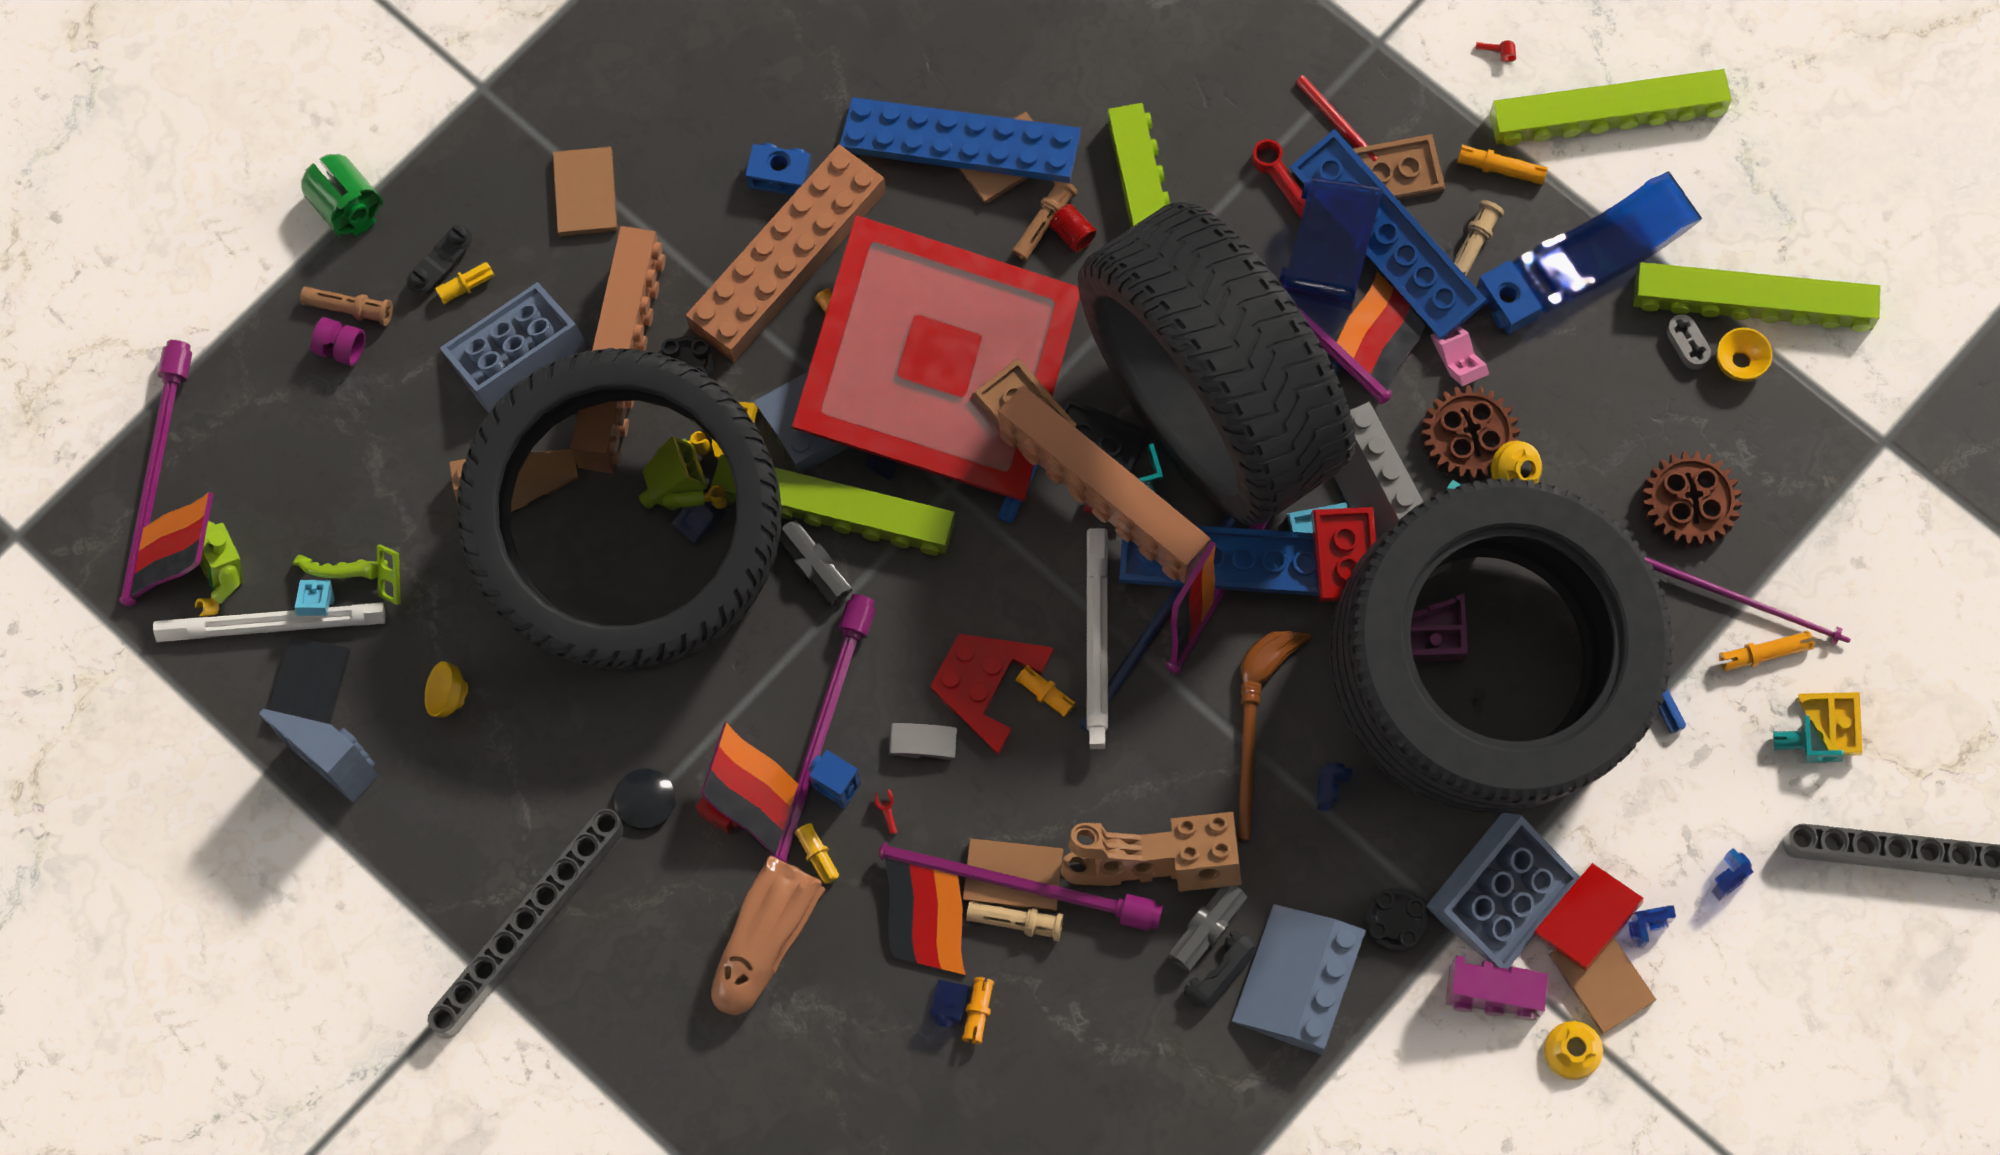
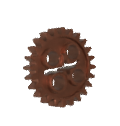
(1443, 439)
(1718, 497)

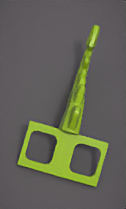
(360, 568)

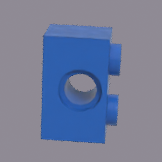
(767, 156)
(1508, 281)
(834, 778)

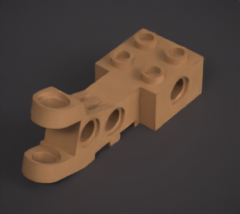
(1196, 852)

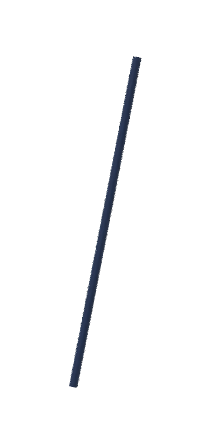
(1157, 622)

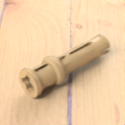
(1479, 232)
(1029, 922)

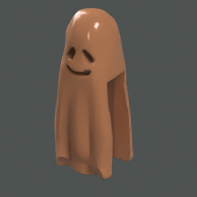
(764, 932)

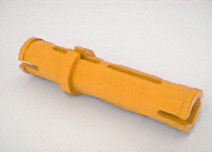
(1500, 164)
(1765, 651)

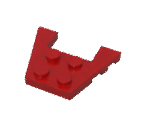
(973, 675)

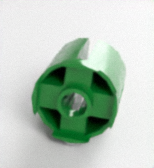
(338, 209)

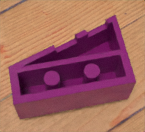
(1440, 632)
(1496, 989)

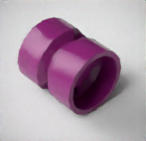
(332, 340)

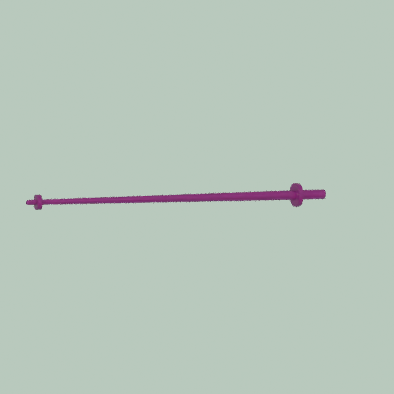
(1675, 573)

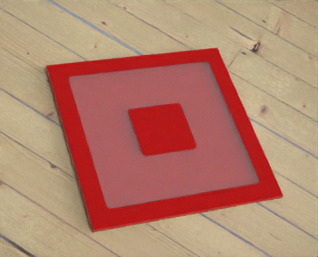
(912, 341)

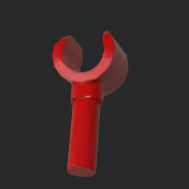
(1506, 48)
(887, 811)

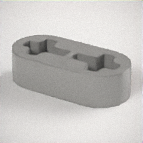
(1694, 338)

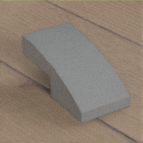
(922, 740)

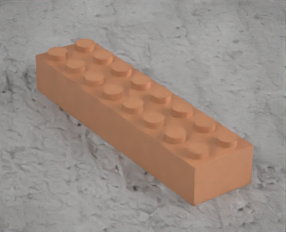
(785, 253)
(620, 325)
(1102, 484)

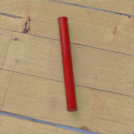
(1333, 116)

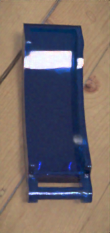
(1609, 242)

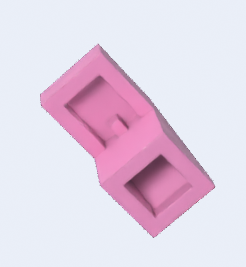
(1459, 357)

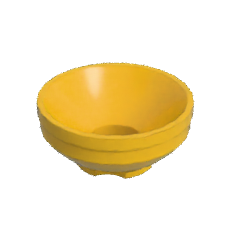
(1751, 344)
(1511, 456)
(445, 690)
(1562, 1061)

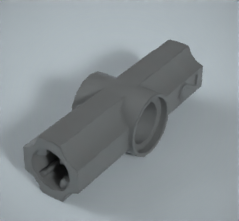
(814, 563)
(1207, 926)

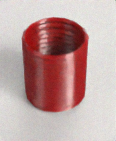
(1072, 228)

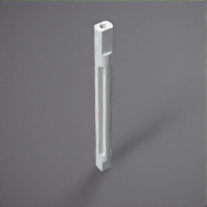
(266, 622)
(1097, 636)

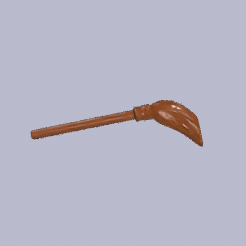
(1256, 668)

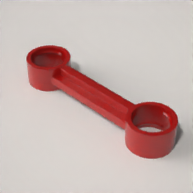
(1279, 174)

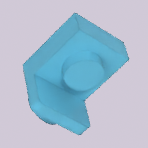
(314, 597)

